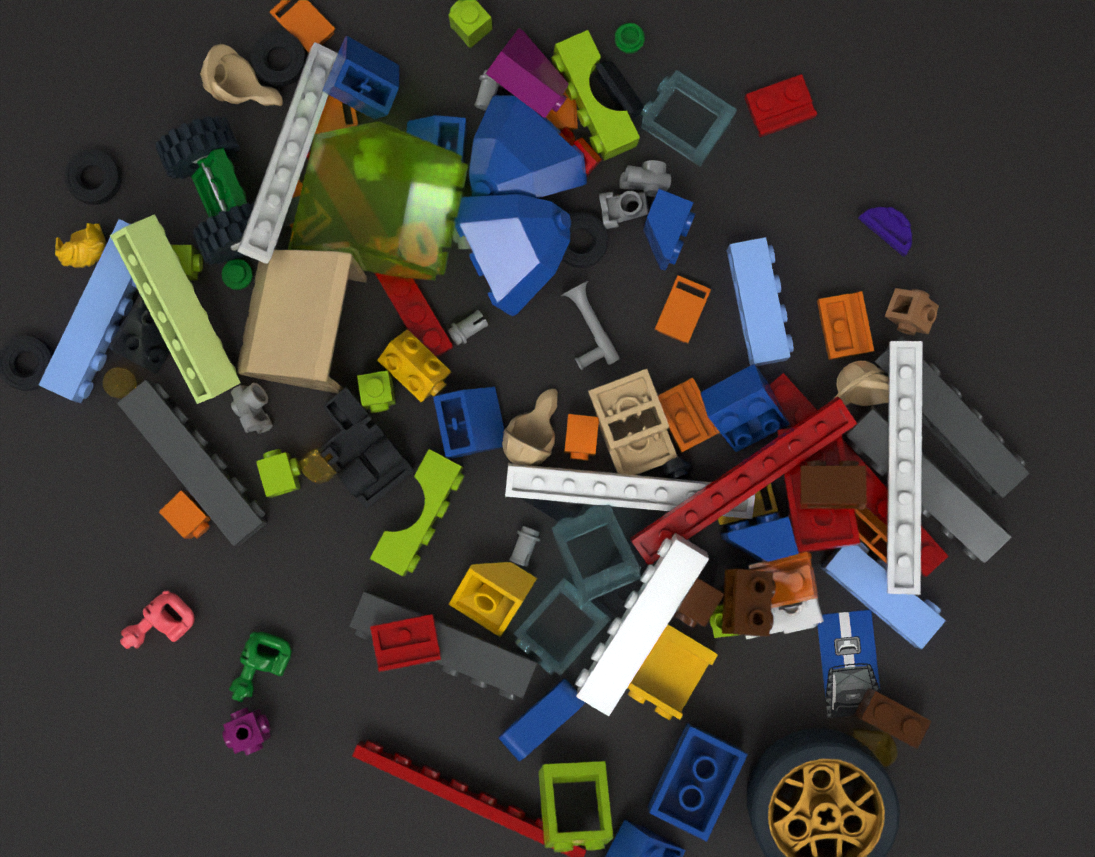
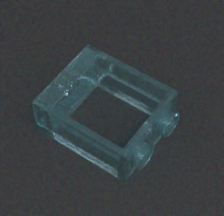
(700, 95)
(607, 579)
(547, 661)

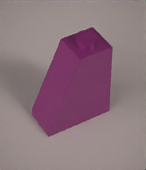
(529, 75)

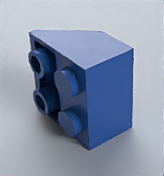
(363, 79)
(441, 131)
(665, 223)
(744, 408)
(469, 421)
(764, 541)
(639, 841)

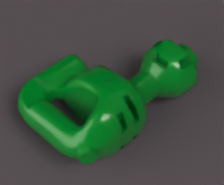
(257, 660)

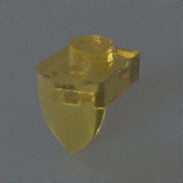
(316, 467)
(880, 744)

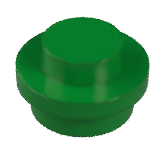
(629, 38)
(237, 274)

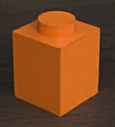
(581, 436)
(186, 515)

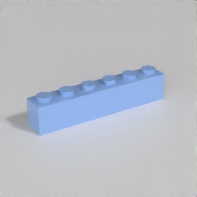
(91, 326)

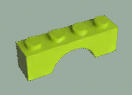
(610, 129)
(400, 549)

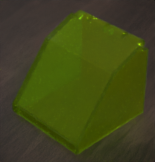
(380, 200)

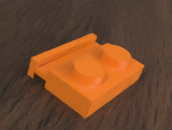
(845, 325)
(687, 415)
(792, 578)

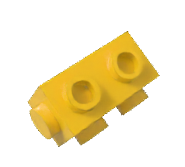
(414, 366)

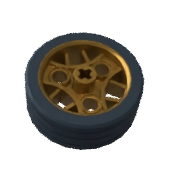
(823, 802)

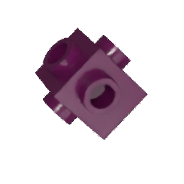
(257, 727)

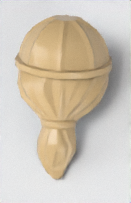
(234, 79)
(863, 384)
(531, 435)

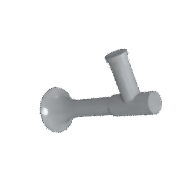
(605, 346)

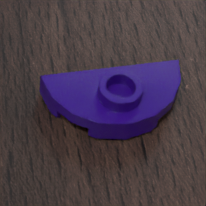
(890, 226)

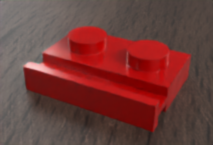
(780, 105)
(405, 642)

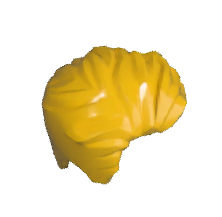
(83, 248)

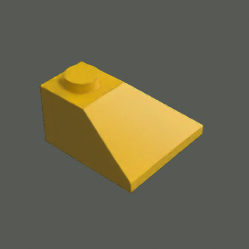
(492, 594)

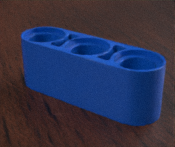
(541, 720)

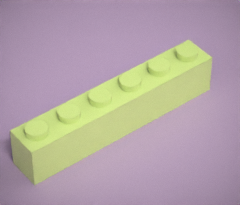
(175, 308)

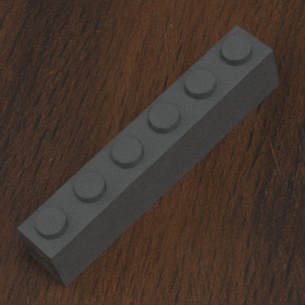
(963, 433)
(193, 463)
(940, 494)
(459, 650)

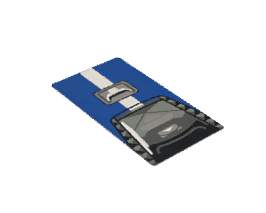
(847, 660)

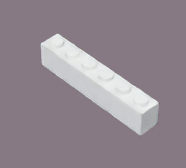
(641, 624)

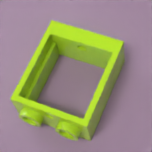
(567, 774)

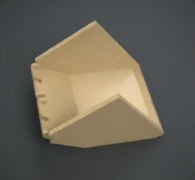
(296, 317)

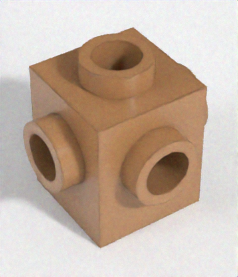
(912, 311)

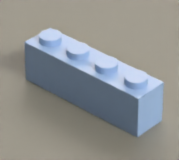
(758, 302)
(867, 582)

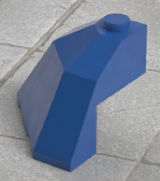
(522, 153)
(514, 244)

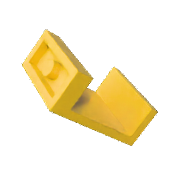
(671, 672)

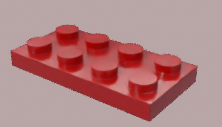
(820, 527)

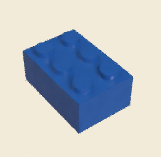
(696, 781)

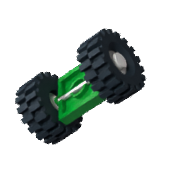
(204, 154)

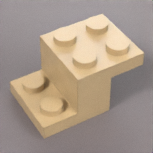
(633, 424)

